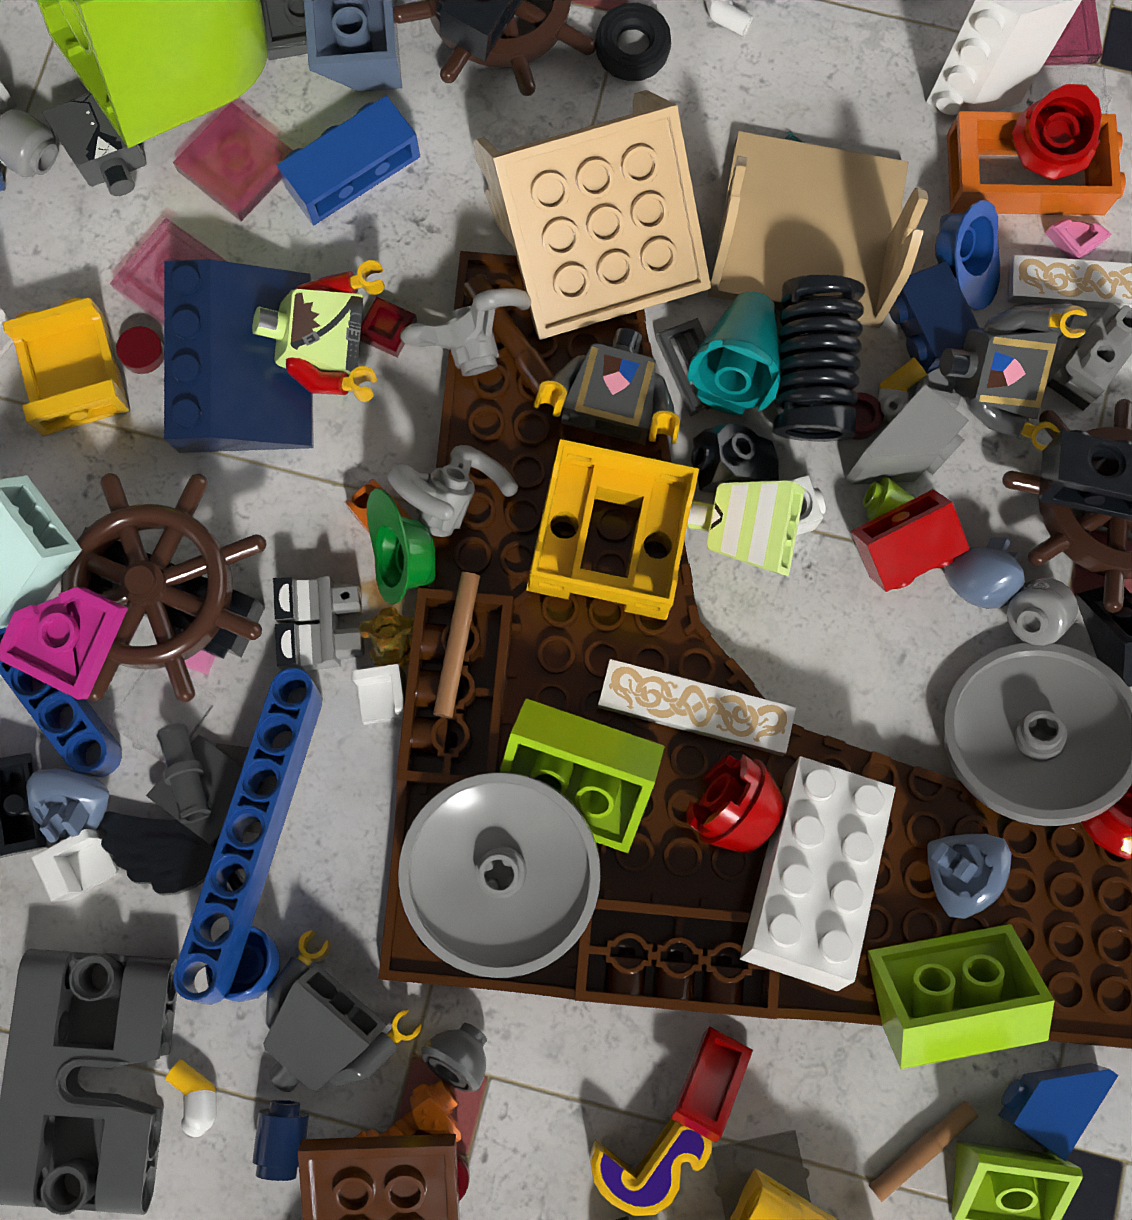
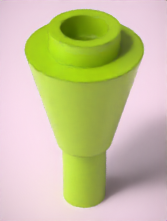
(884, 497)

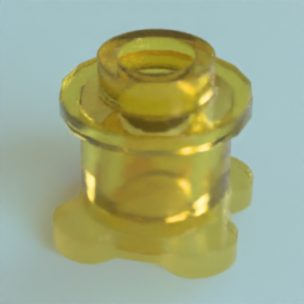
(388, 637)

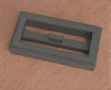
(663, 339)

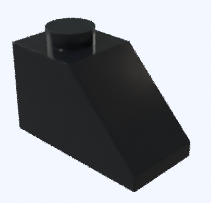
(1109, 631)

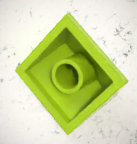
(1011, 1183)

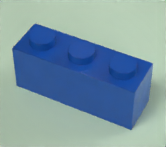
(349, 159)

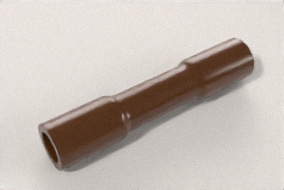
(525, 357)

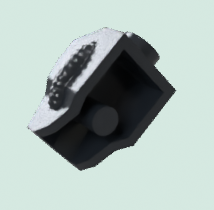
(733, 455)

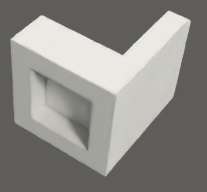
(380, 693)
(74, 865)

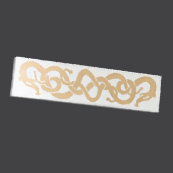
(1069, 282)
(697, 707)

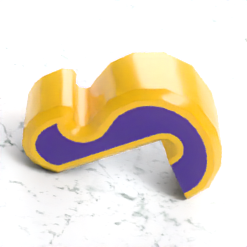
(656, 1177)

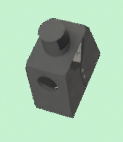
(95, 144)

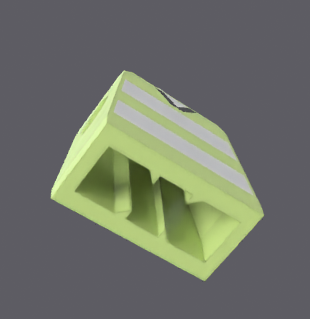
(752, 522)

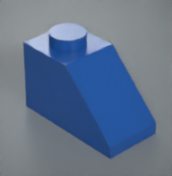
(1056, 1104)

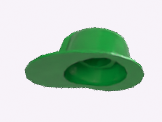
(400, 547)

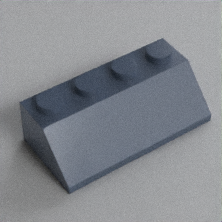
(354, 43)

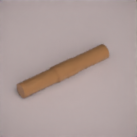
(923, 1151)

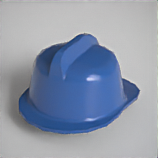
(972, 251)

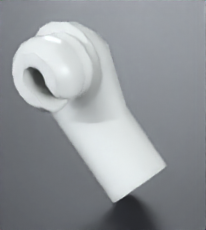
(728, 16)

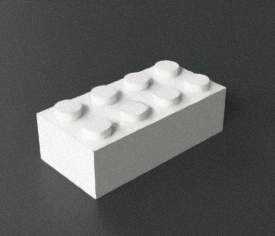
(819, 875)

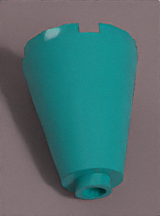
(739, 357)

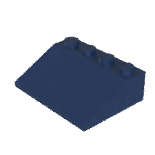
(219, 374)

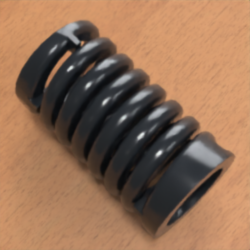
(819, 358)

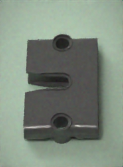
(46, 1115)

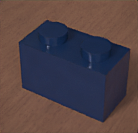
(932, 315)

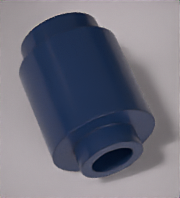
(278, 1140)

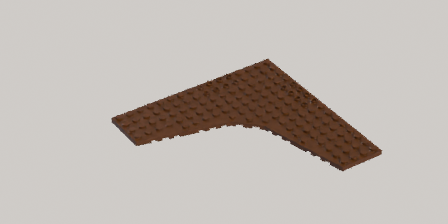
(675, 906)

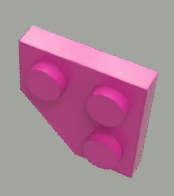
(63, 639)

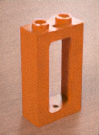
(990, 134)

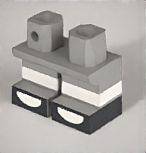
(1095, 358)
(309, 623)

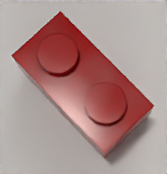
(910, 540)

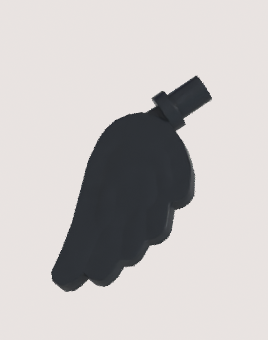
(160, 853)

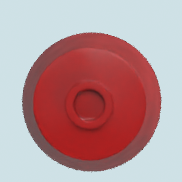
(738, 806)

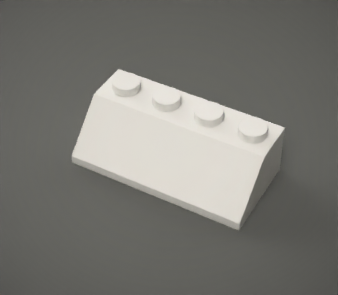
(999, 53)

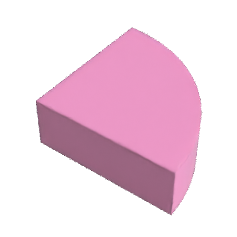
(1077, 238)

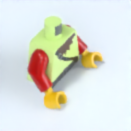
(321, 332)

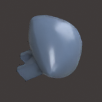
(987, 575)
(66, 802)
(968, 872)

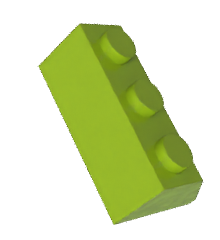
(592, 764)
(959, 996)

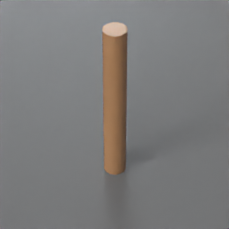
(456, 645)

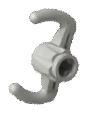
(469, 330)
(446, 492)

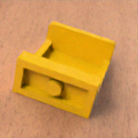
(67, 366)

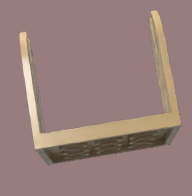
(816, 213)
(600, 217)

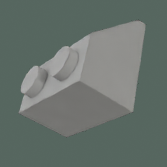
(913, 442)

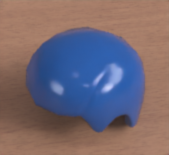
(256, 969)

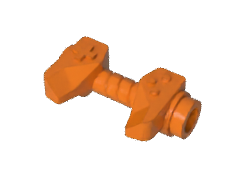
(428, 1112)

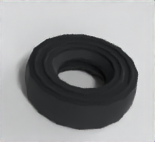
(633, 17)

